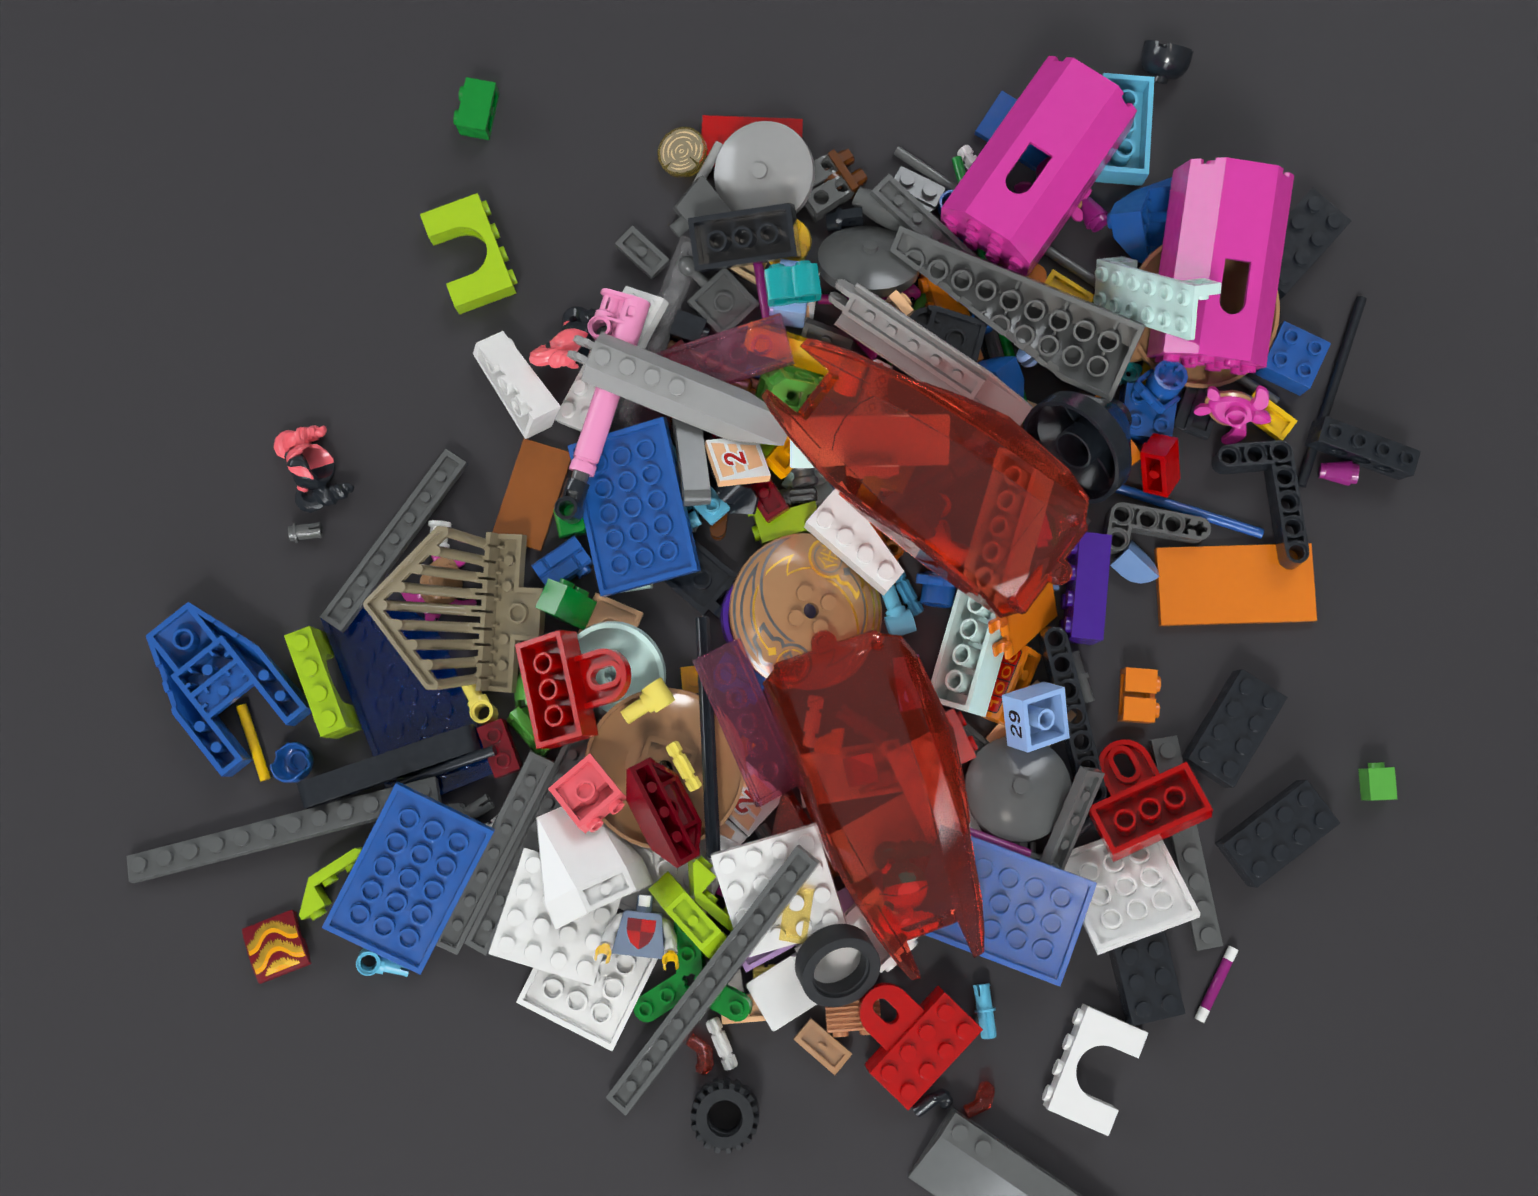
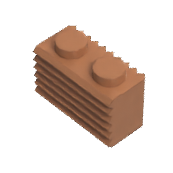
(846, 1018)

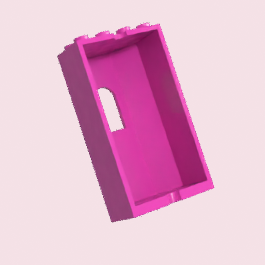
(1075, 121)
(1215, 215)

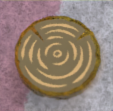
(682, 152)

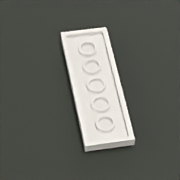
(577, 402)

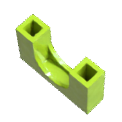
(470, 218)
(786, 524)
(309, 652)

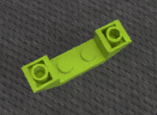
(699, 879)
(315, 898)
(688, 914)

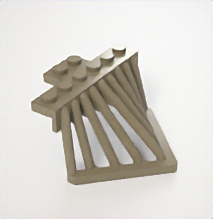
(505, 610)

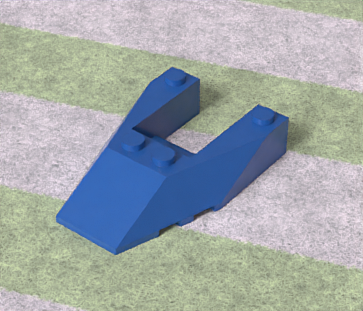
(210, 668)

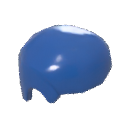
(292, 763)

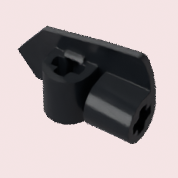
(740, 498)

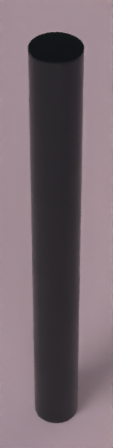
(449, 765)

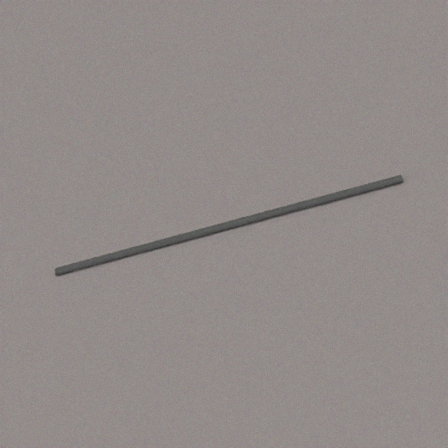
(1051, 252)

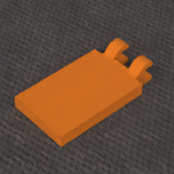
(1022, 628)

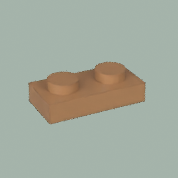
(822, 1046)

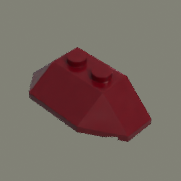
(663, 811)

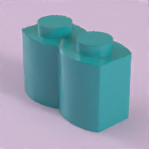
(792, 284)

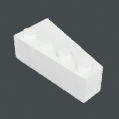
(516, 384)
(854, 542)

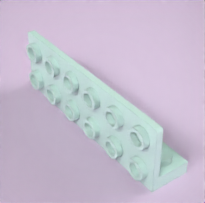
(1150, 297)

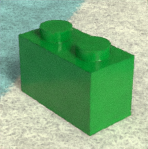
(476, 108)
(566, 603)

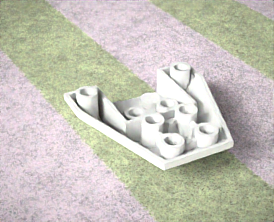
(584, 869)

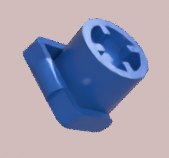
(1162, 385)
(935, 590)

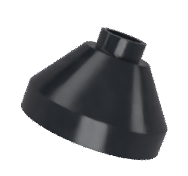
(1087, 437)

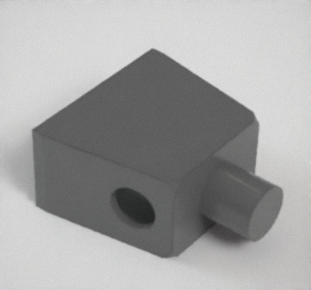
(697, 201)

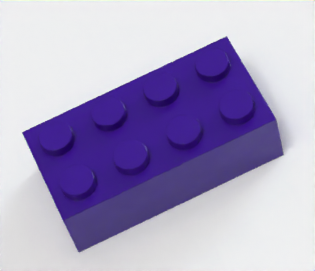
(1087, 590)

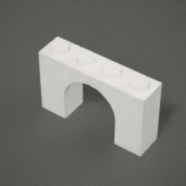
(1089, 1030)

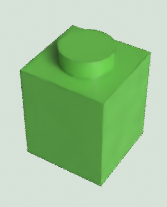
(1377, 782)

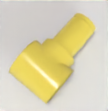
(653, 698)
(477, 701)

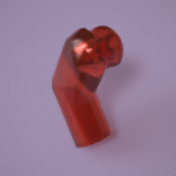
(704, 1052)
(983, 1100)

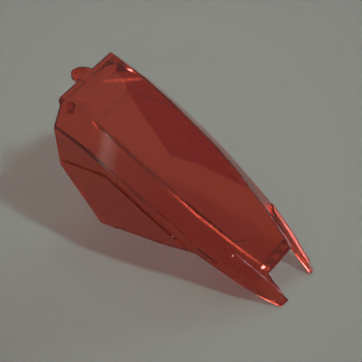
(940, 477)
(882, 785)

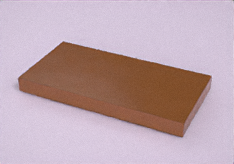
(533, 492)

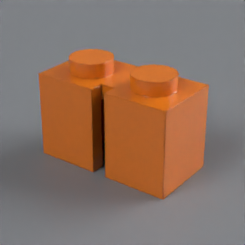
(1137, 695)

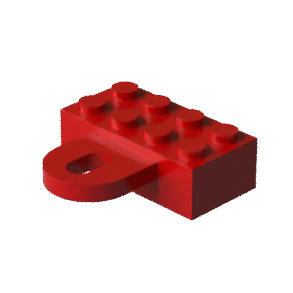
(564, 687)
(1147, 804)
(917, 1042)

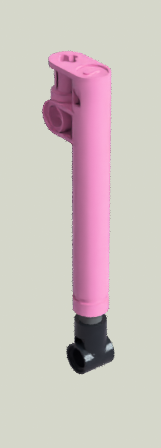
(624, 320)

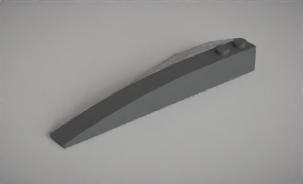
(1058, 330)
(974, 1162)

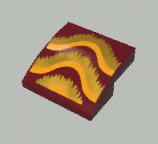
(276, 946)

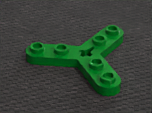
(662, 998)

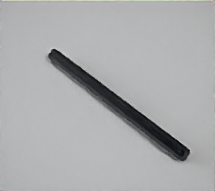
(708, 747)

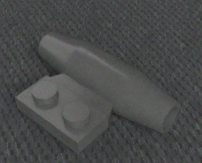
(921, 188)

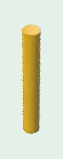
(253, 742)

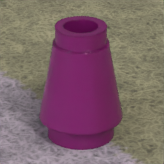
(1093, 215)
(1339, 472)

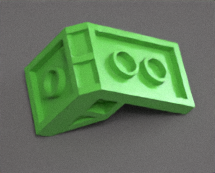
(787, 382)

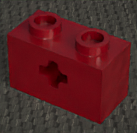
(507, 758)

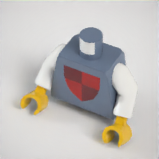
(640, 934)

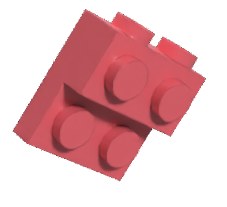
(588, 794)

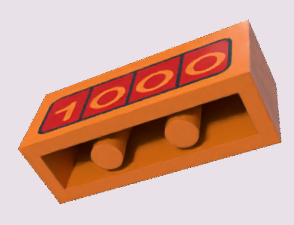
(1012, 675)

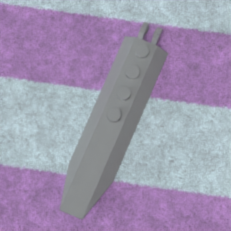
(920, 351)
(677, 391)

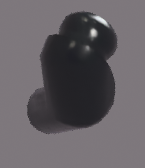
(931, 1100)

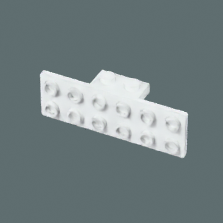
(780, 992)

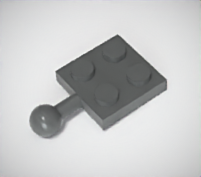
(720, 299)

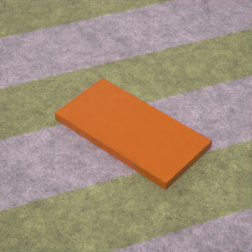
(1232, 586)

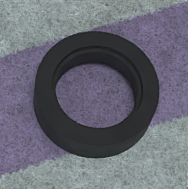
(848, 989)

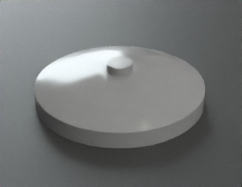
(764, 167)

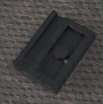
(1186, 418)

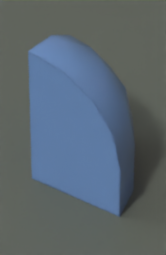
(1135, 565)

